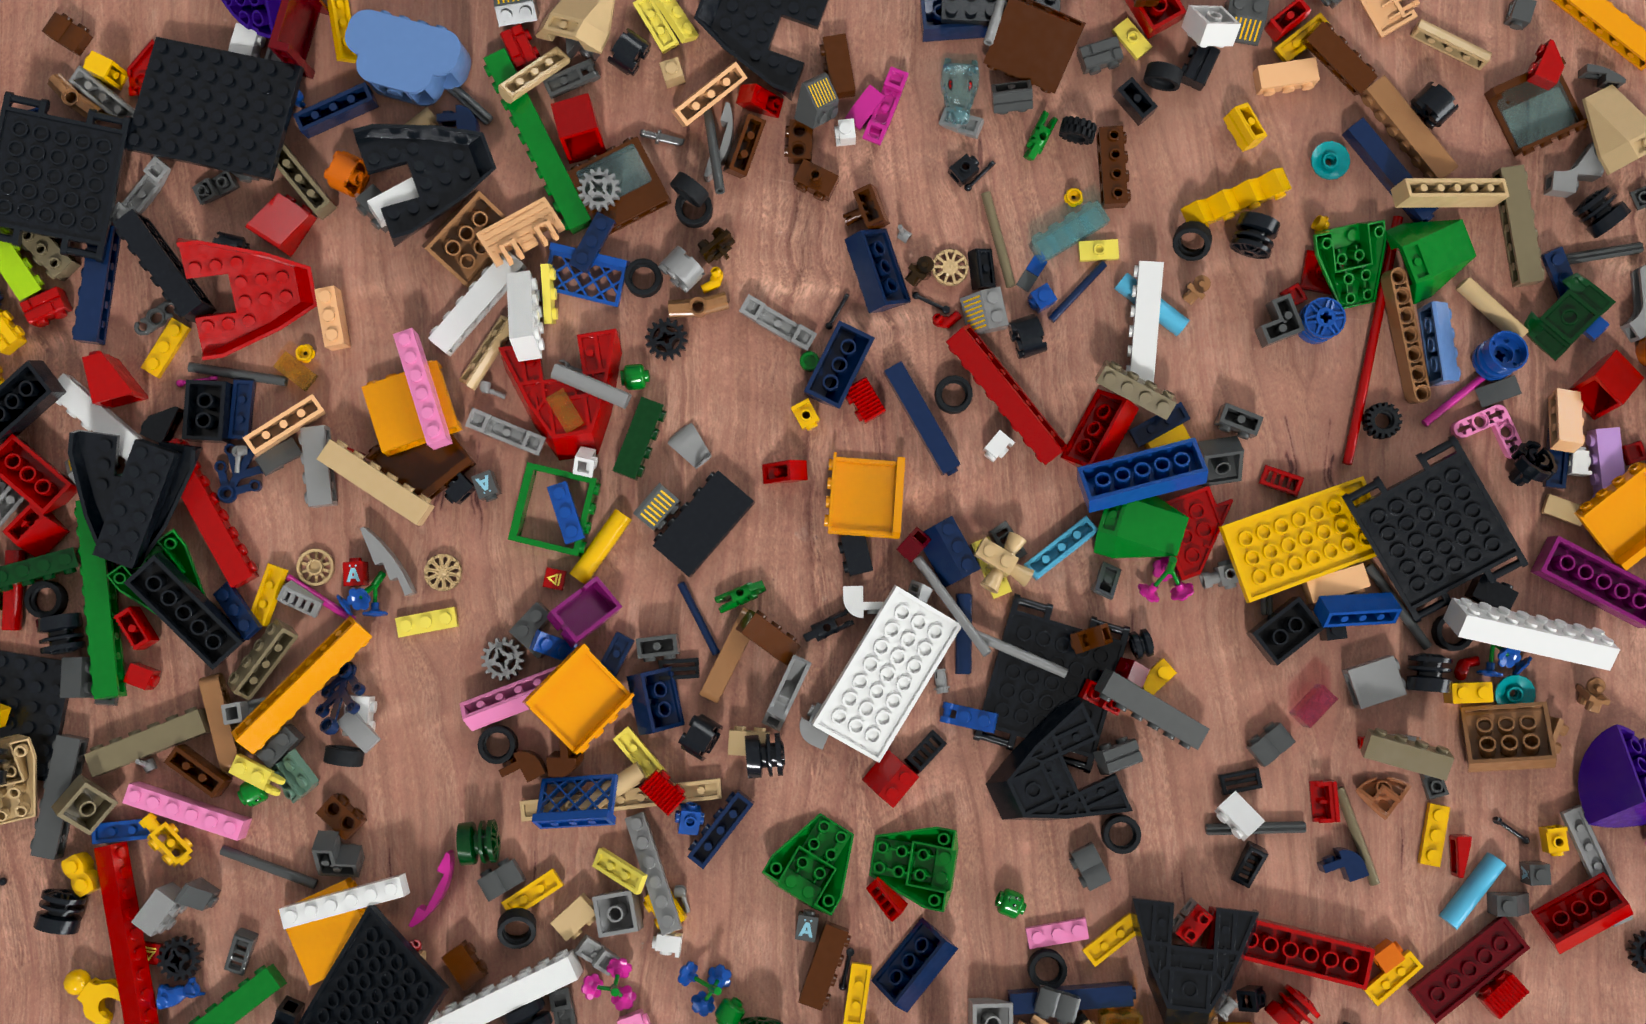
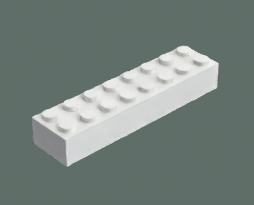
(1531, 633)
(513, 991)

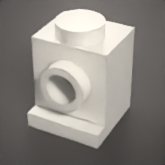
(845, 132)
(998, 446)
(585, 462)
(1579, 463)
(668, 944)

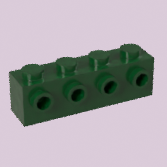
(639, 439)
(39, 567)

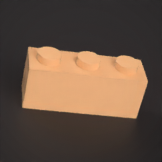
(1286, 76)
(332, 318)
(1565, 420)
(1340, 582)

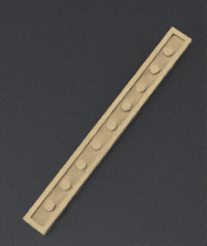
(634, 798)

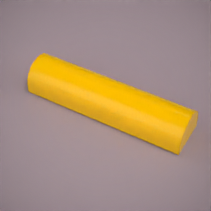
(600, 546)

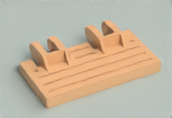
(1388, 14)
(520, 230)

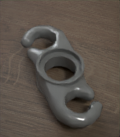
(151, 327)

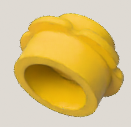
(1073, 192)
(1320, 223)
(300, 353)

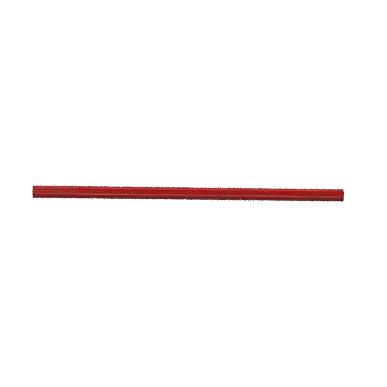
(1369, 356)

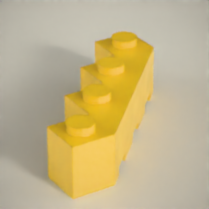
(1239, 198)

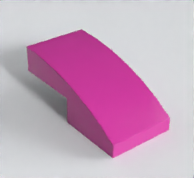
(865, 106)

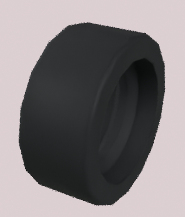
(1163, 76)
(689, 189)
(690, 222)
(1192, 254)
(643, 263)
(957, 380)
(31, 596)
(1436, 632)
(482, 748)
(343, 756)
(1136, 838)
(516, 941)
(1039, 954)

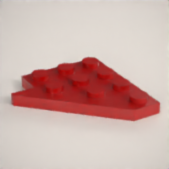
(1201, 530)

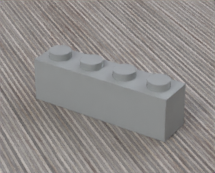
(318, 477)

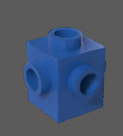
(689, 818)

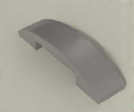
(726, 121)
(145, 190)
(777, 323)
(505, 432)

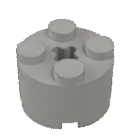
(682, 269)

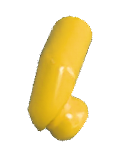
(715, 280)

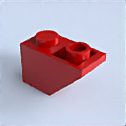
(1547, 66)
(759, 100)

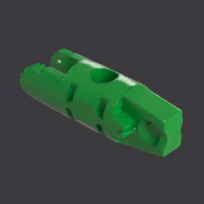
(1039, 136)
(748, 591)

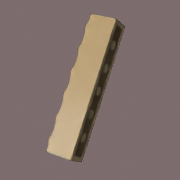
(1449, 192)
(375, 482)

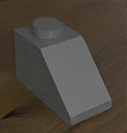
(198, 894)
(1508, 903)

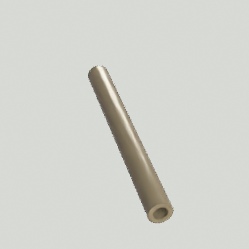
(998, 239)
(1357, 835)

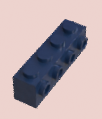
(336, 110)
(721, 828)

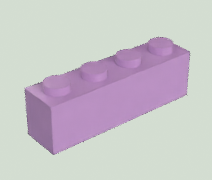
(1605, 456)

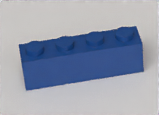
(1357, 609)

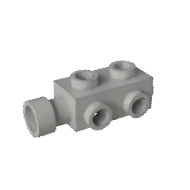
(1219, 576)

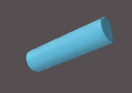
(1168, 317)
(1061, 547)
(1472, 890)

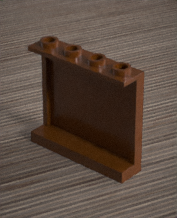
(1034, 43)
(425, 468)

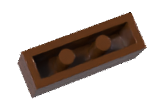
(838, 64)
(744, 145)
(768, 636)
(198, 770)

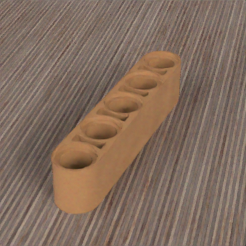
(725, 663)
(214, 694)

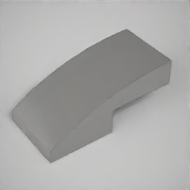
(971, 129)
(358, 731)
(595, 953)

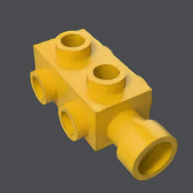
(172, 842)

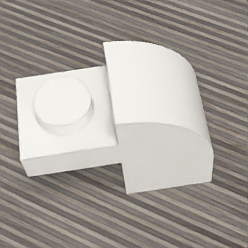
(854, 602)

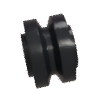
(1141, 644)

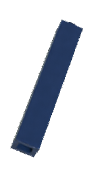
(1382, 163)
(922, 419)
(1092, 996)

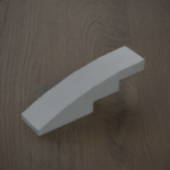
(384, 556)

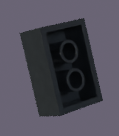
(207, 411)
(1285, 630)

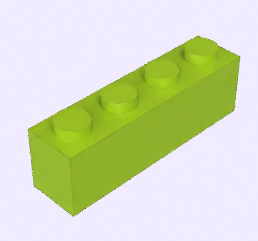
(18, 271)

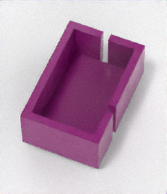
(585, 613)

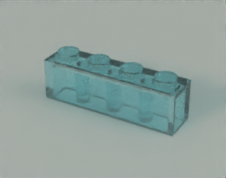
(1069, 232)

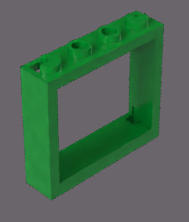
(524, 499)

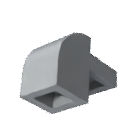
(238, 711)
(809, 732)

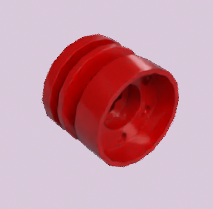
(1293, 1009)

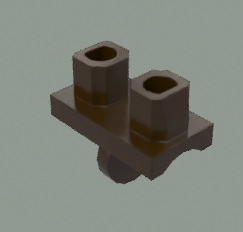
(717, 247)
(920, 270)

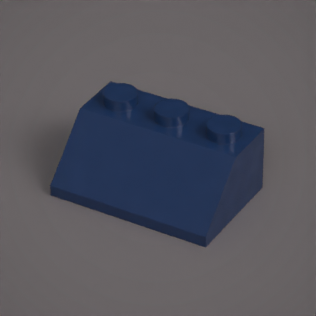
(949, 552)
(655, 701)

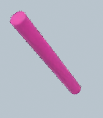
(1453, 400)
(327, 603)

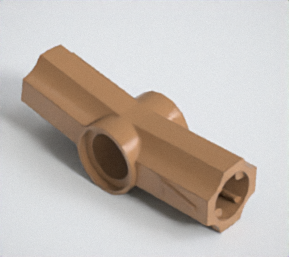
(68, 92)
(684, 307)

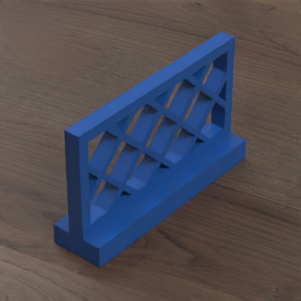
(602, 261)
(575, 817)

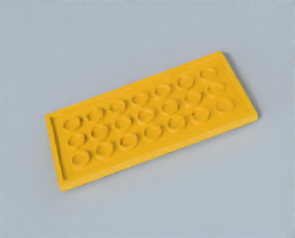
(1296, 541)

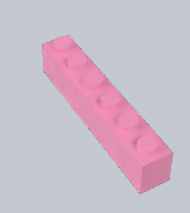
(422, 389)
(500, 702)
(187, 810)

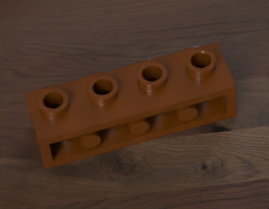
(1339, 58)
(1112, 167)
(823, 966)

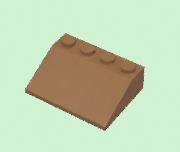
(456, 240)
(1508, 737)

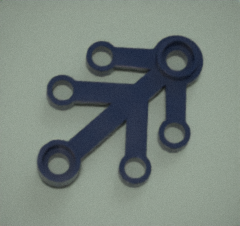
(244, 473)
(346, 674)

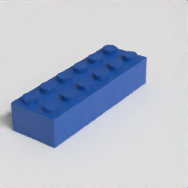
(1142, 475)

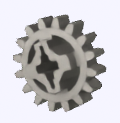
(604, 183)
(505, 666)

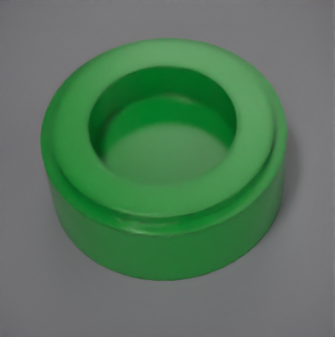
(809, 361)

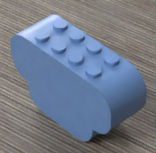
(406, 56)

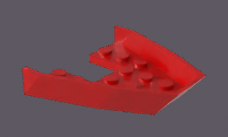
(265, 290)
(600, 360)

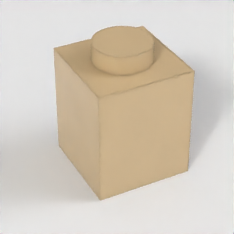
(672, 72)

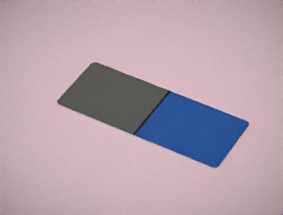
(1030, 274)

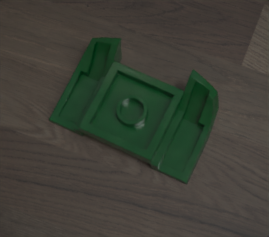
(1568, 316)

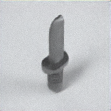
(662, 137)

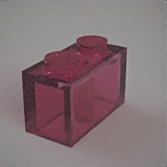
(1313, 705)

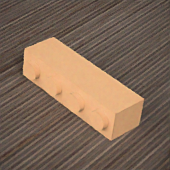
(709, 94)
(284, 425)

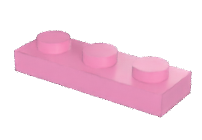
(1057, 933)

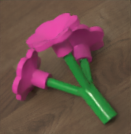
(1164, 570)
(621, 997)

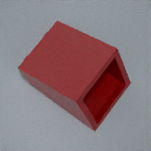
(578, 128)
(282, 223)
(110, 381)
(1607, 384)

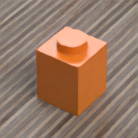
(1388, 955)

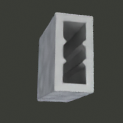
(1374, 682)

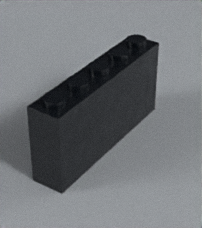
(703, 523)

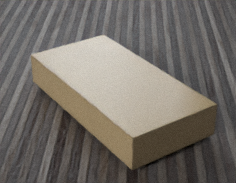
(1561, 509)

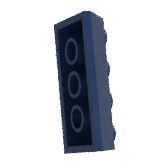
(934, 30)
(877, 270)
(838, 365)
(914, 965)

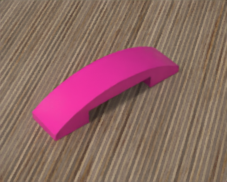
(882, 116)
(447, 868)

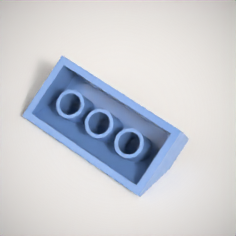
(1438, 343)

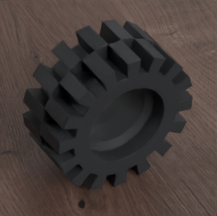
(1077, 130)
(1390, 412)

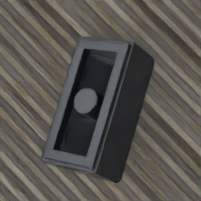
(981, 269)

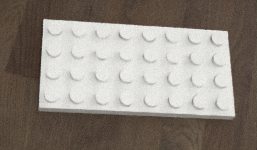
(886, 674)

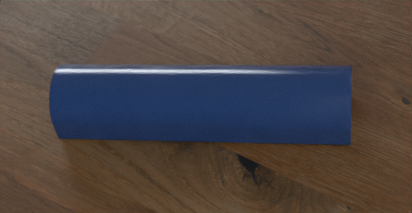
(963, 643)

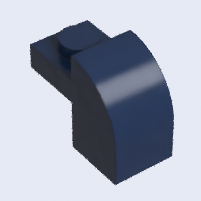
(461, 119)
(1349, 862)

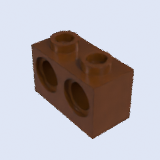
(804, 142)
(338, 820)

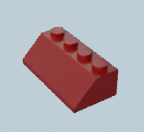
(1100, 429)
(34, 476)
(1582, 912)

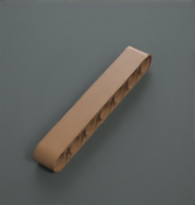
(1401, 344)

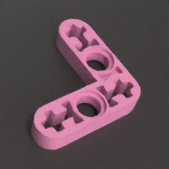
(1495, 423)

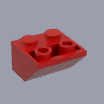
(35, 531)

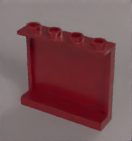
(295, 31)

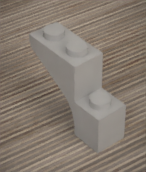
(1584, 169)
(1636, 325)
(786, 692)

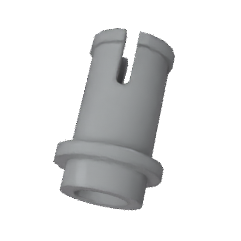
(941, 681)

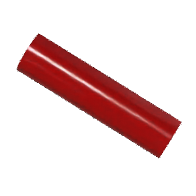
(13, 600)

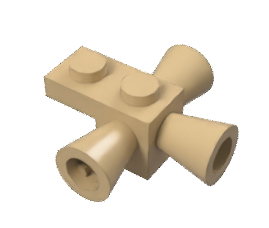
(1003, 562)

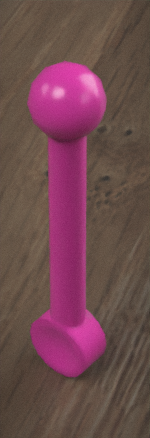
(180, 383)

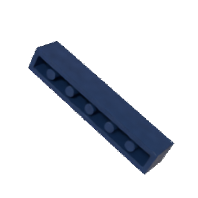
(96, 294)

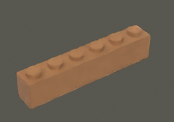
(1408, 129)

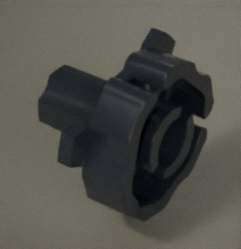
(1531, 464)

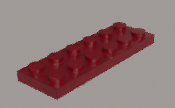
(1468, 969)

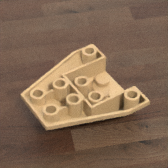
(581, 21)
(1616, 128)
(19, 795)

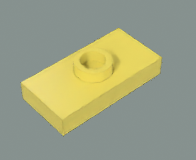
(1132, 39)
(1098, 250)

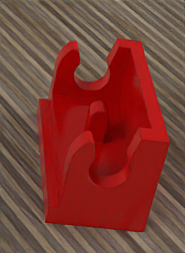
(1324, 801)

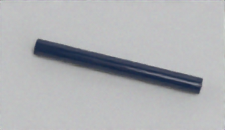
(1077, 291)
(698, 618)

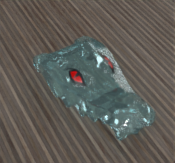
(959, 88)

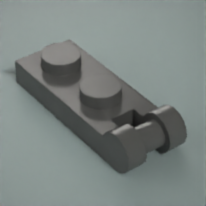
(571, 78)

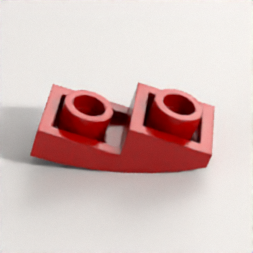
(1090, 695)

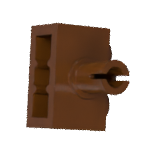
(815, 180)
(869, 209)

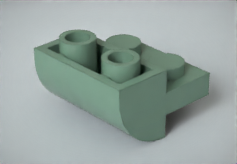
(298, 776)

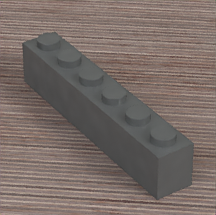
(1152, 709)
(63, 768)

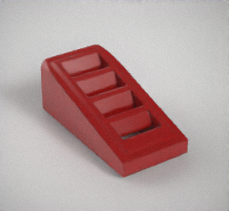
(1299, 481)
(1459, 853)
(890, 903)

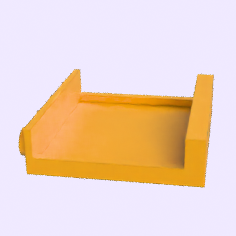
(395, 412)
(865, 497)
(1619, 517)
(578, 699)
(323, 940)

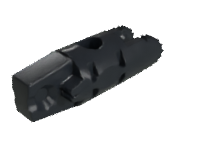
(818, 628)

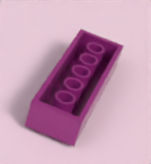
(1592, 579)

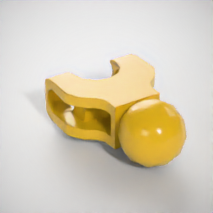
(92, 994)

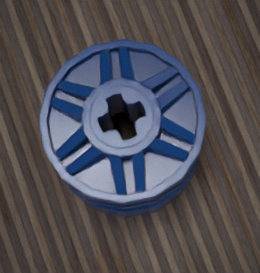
(1315, 328)
(1500, 356)

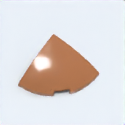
(1383, 795)

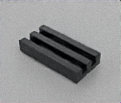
(687, 676)
(1223, 784)

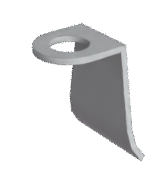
(690, 446)

